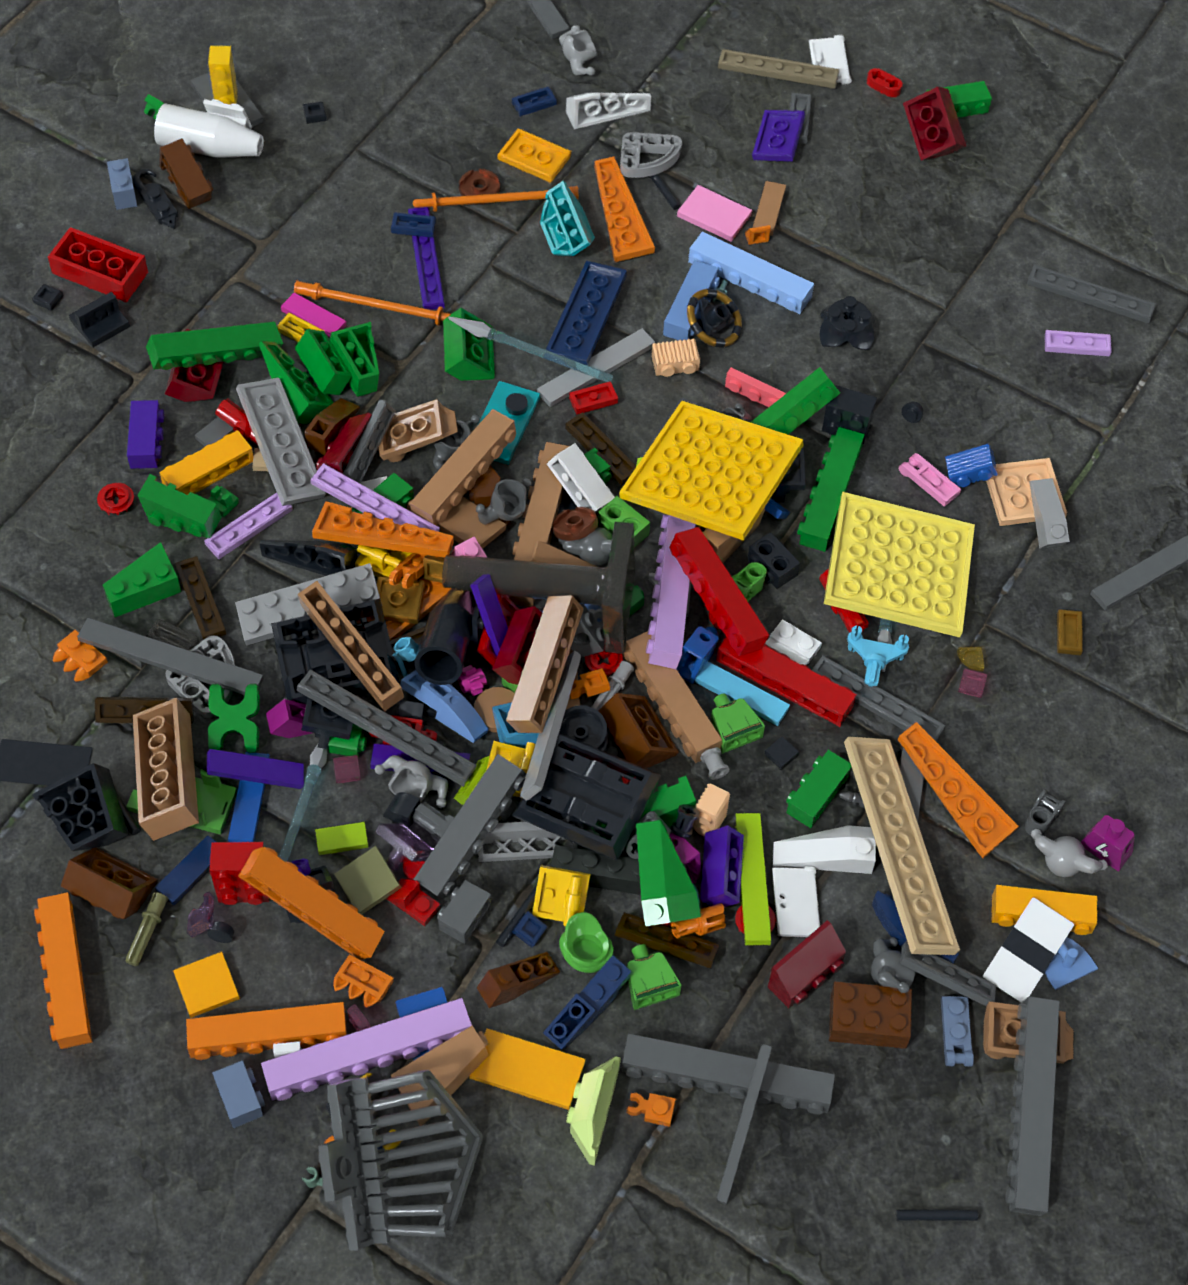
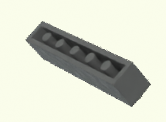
(470, 827)

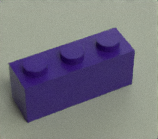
(145, 434)
(722, 867)

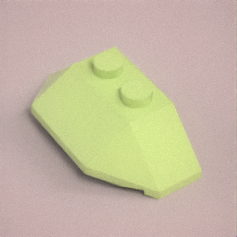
(592, 1107)

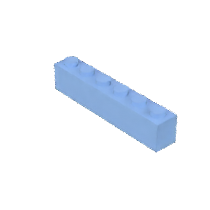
(752, 273)

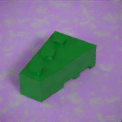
(177, 510)

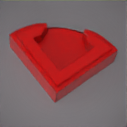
(411, 868)

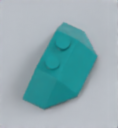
(565, 222)

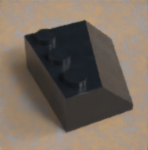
(85, 808)

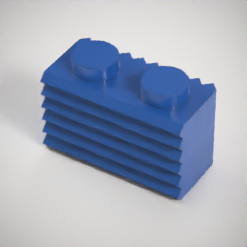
(971, 465)

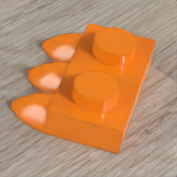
(79, 656)
(362, 980)

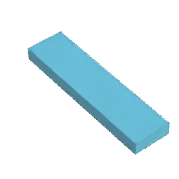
(761, 702)

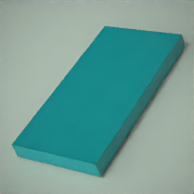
(498, 403)

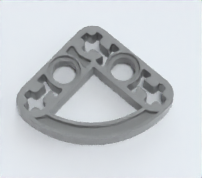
(637, 143)
(182, 684)

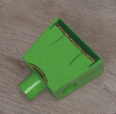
(735, 723)
(651, 978)

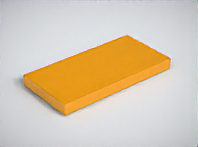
(529, 1069)

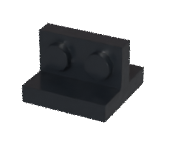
(100, 319)
(793, 479)
(325, 723)

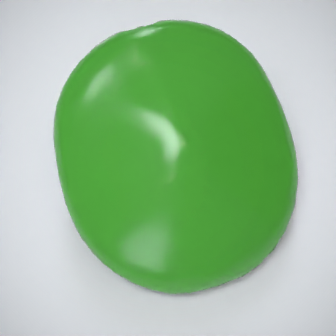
(585, 943)

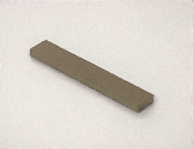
(778, 68)

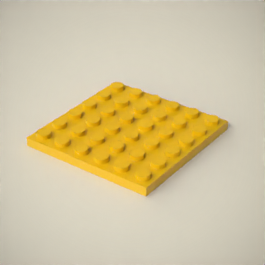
(712, 470)

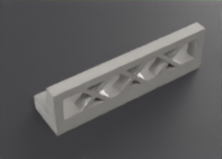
(521, 833)

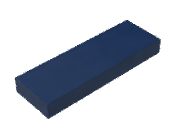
(187, 872)

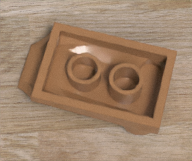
(417, 428)
(1001, 1029)

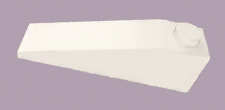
(602, 107)
(830, 850)

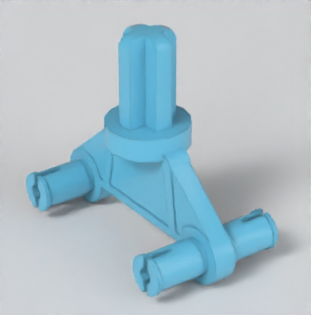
(876, 653)

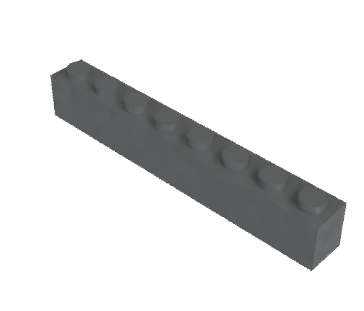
(726, 1073)
(1033, 1107)

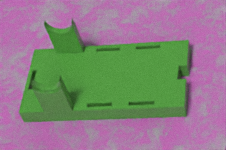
(211, 802)

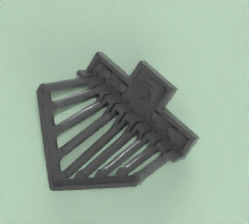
(353, 1162)

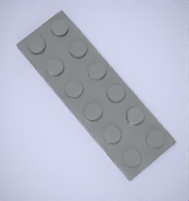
(280, 440)
(343, 587)

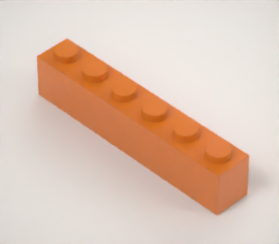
(311, 903)
(64, 971)
(261, 1029)

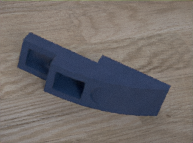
(889, 917)
(589, 1004)

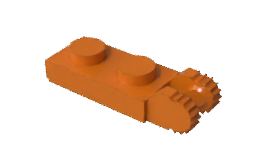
(409, 569)

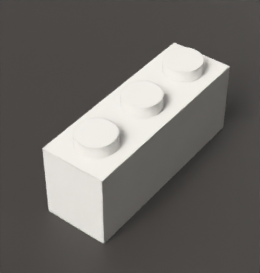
(580, 479)

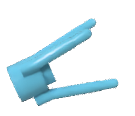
(405, 650)

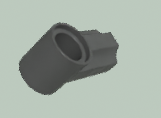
(432, 820)

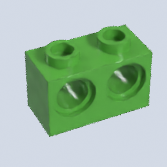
(623, 513)

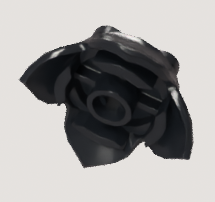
(848, 322)

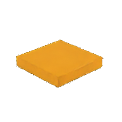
(206, 984)

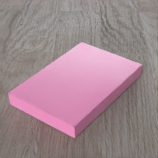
(714, 213)

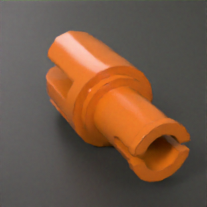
(711, 920)

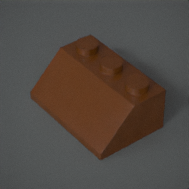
(637, 730)
(108, 882)

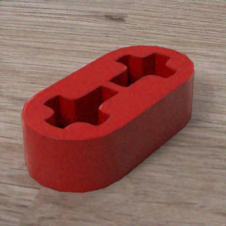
(884, 82)

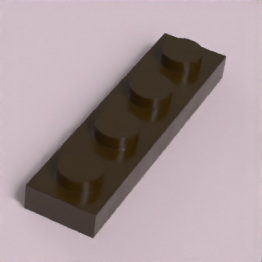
(592, 437)
(200, 598)
(123, 708)
(663, 940)

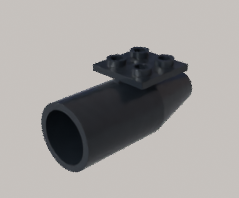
(448, 637)

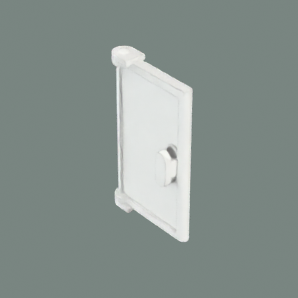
(832, 54)
(798, 911)

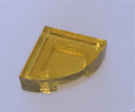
(971, 657)

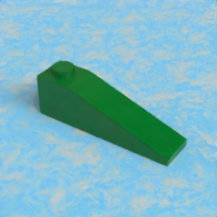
(302, 394)

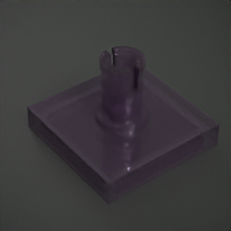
(405, 844)

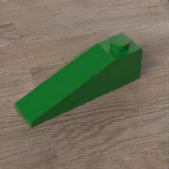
(664, 883)

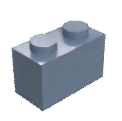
(121, 184)
(238, 1093)

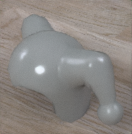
(578, 49)
(414, 779)
(1066, 855)

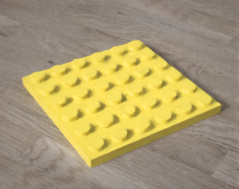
(900, 564)

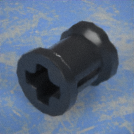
(684, 821)

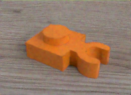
(591, 684)
(657, 1108)

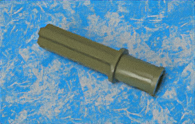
(150, 919)

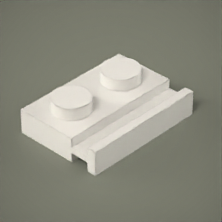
(793, 643)

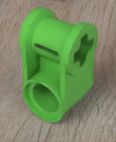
(750, 579)

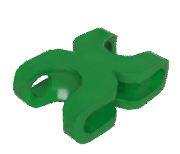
(234, 718)

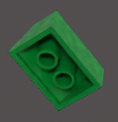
(464, 353)

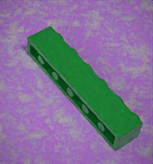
(210, 345)
(826, 497)

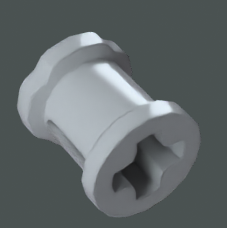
(714, 763)

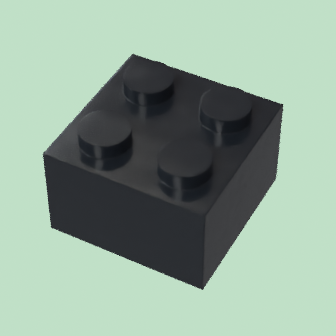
(849, 411)

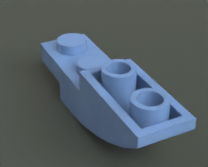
(450, 706)

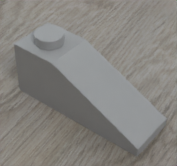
(1048, 514)

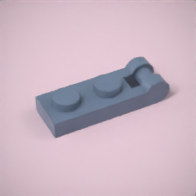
(956, 1030)

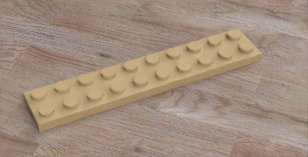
(901, 847)

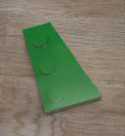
(357, 352)
(142, 582)

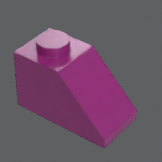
(287, 719)

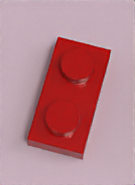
(593, 397)

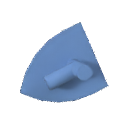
(1069, 964)

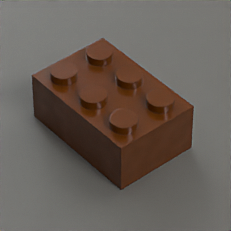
(870, 1015)

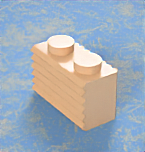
(675, 357)
(712, 809)

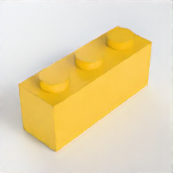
(222, 74)

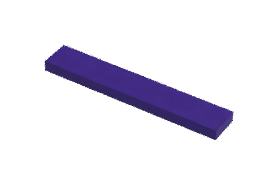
(427, 267)

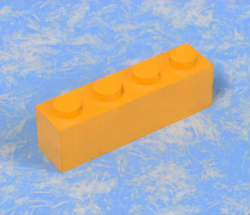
(209, 464)
(1010, 903)

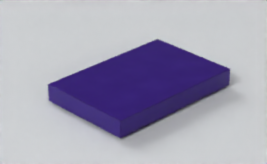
(778, 135)

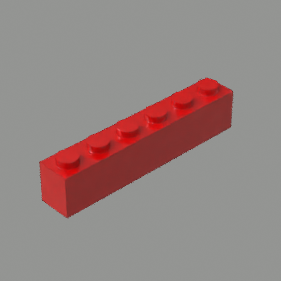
(718, 591)
(791, 681)

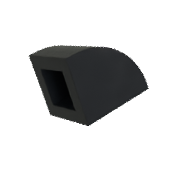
(402, 808)

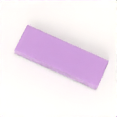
(1077, 343)

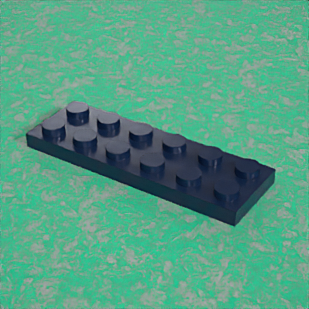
(587, 311)

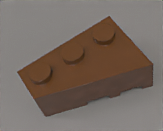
(185, 173)

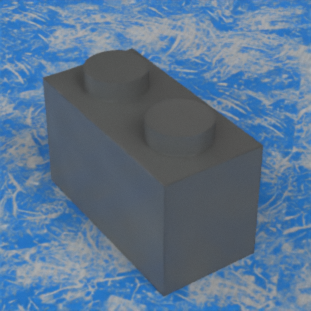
(464, 911)

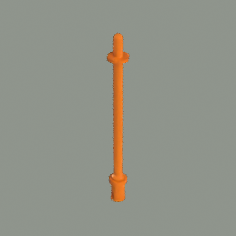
(489, 198)
(317, 291)

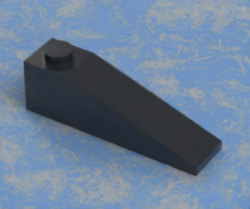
(314, 556)

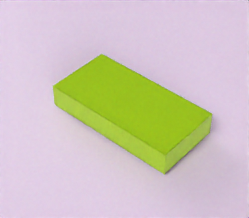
(341, 838)

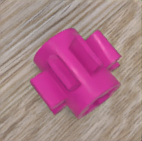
(472, 680)

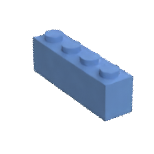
(698, 278)

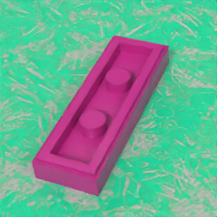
(313, 314)

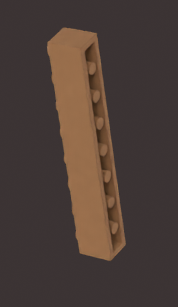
(540, 513)

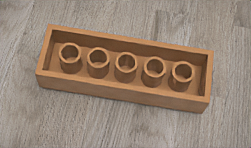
(165, 769)

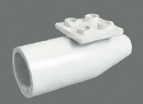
(214, 133)

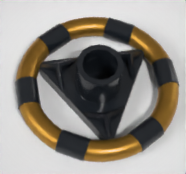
(714, 317)

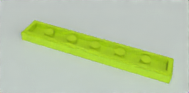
(753, 881)

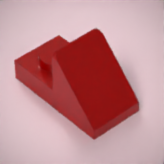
(414, 901)

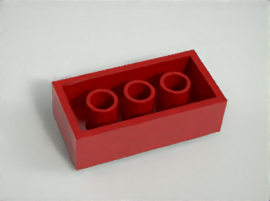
(98, 264)

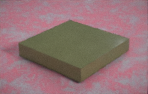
(368, 880)

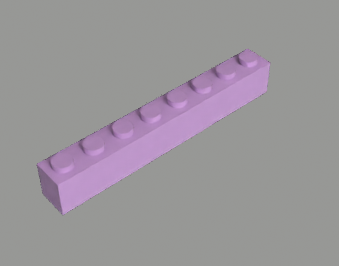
(671, 600)
(364, 1050)

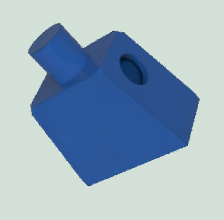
(700, 645)

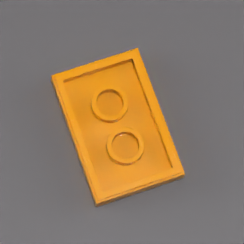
(534, 155)

